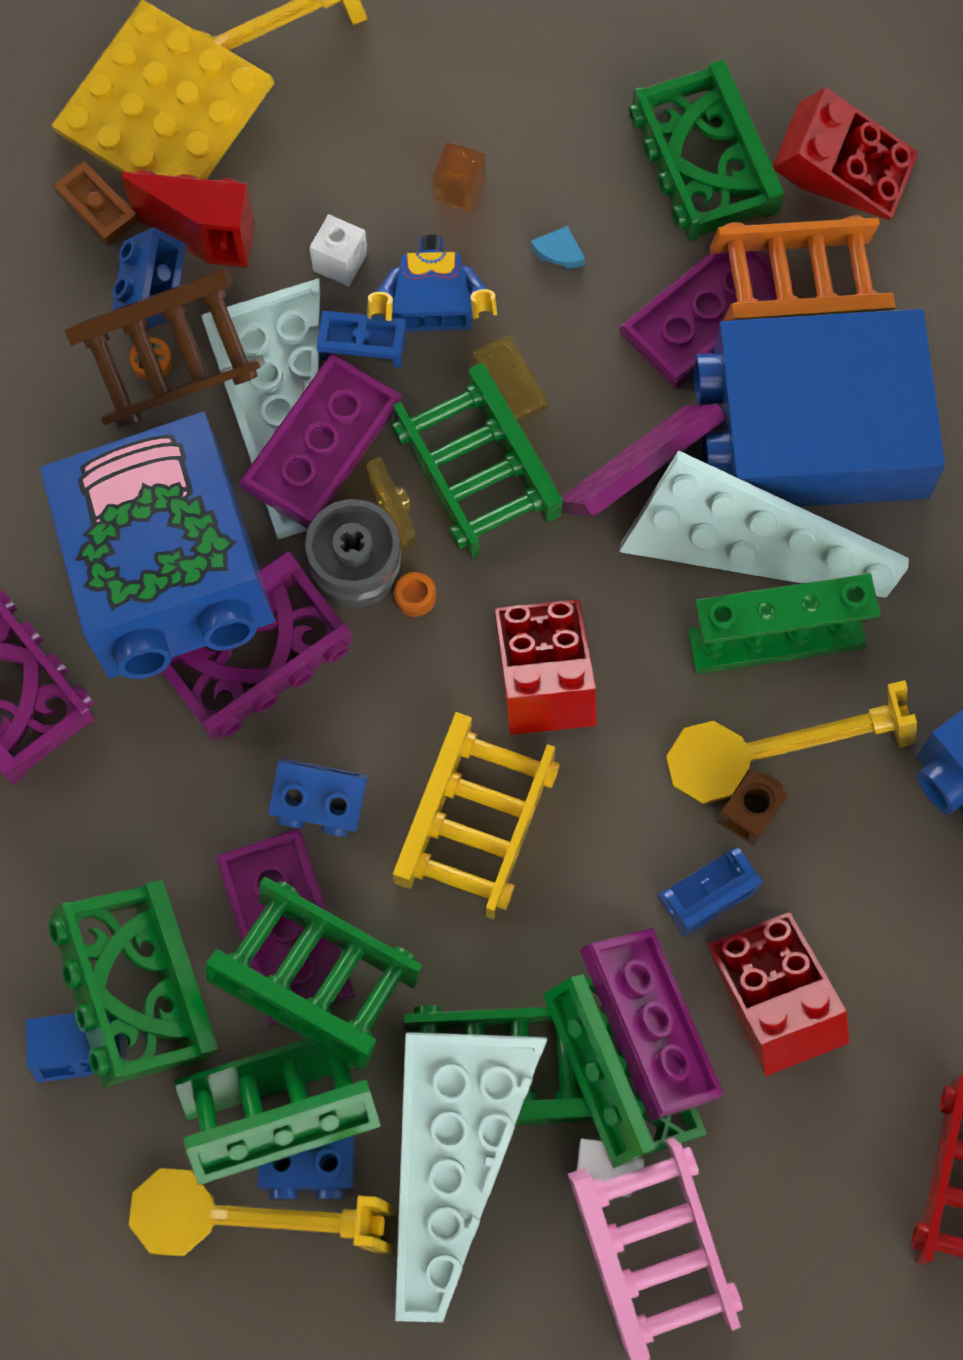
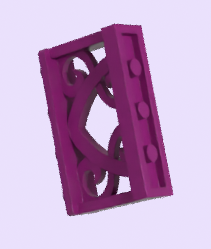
(281, 673)
(35, 698)

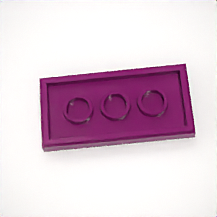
(689, 312)
(320, 441)
(641, 459)
(288, 861)
(651, 1023)

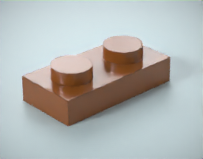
(95, 203)

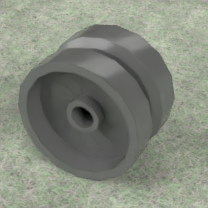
(353, 553)

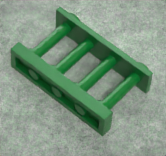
(499, 427)
(782, 623)
(312, 1016)
(569, 1101)
(280, 1131)

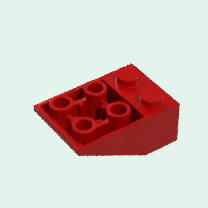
(844, 155)
(203, 213)
(546, 667)
(780, 994)

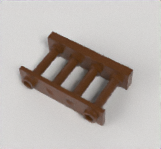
(172, 307)

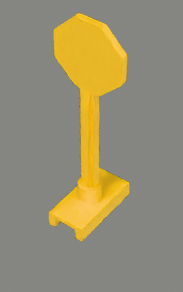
(282, 16)
(713, 761)
(176, 1214)

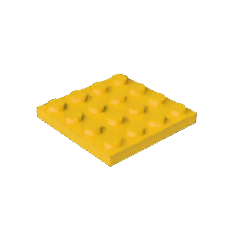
(162, 99)

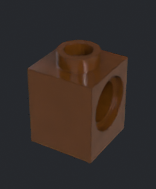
(740, 820)

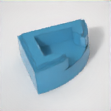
(559, 248)

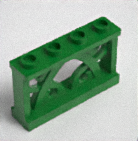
(723, 102)
(168, 958)

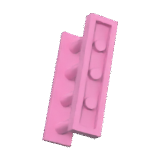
(609, 1240)

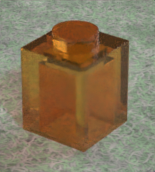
(459, 176)

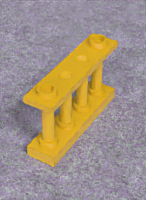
(446, 783)

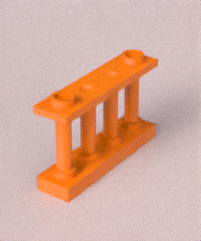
(814, 235)

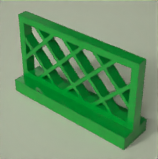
(604, 1080)

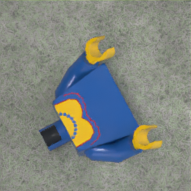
(432, 291)

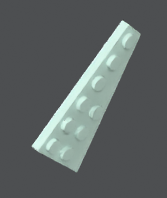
(286, 333)
(732, 526)
(455, 1133)

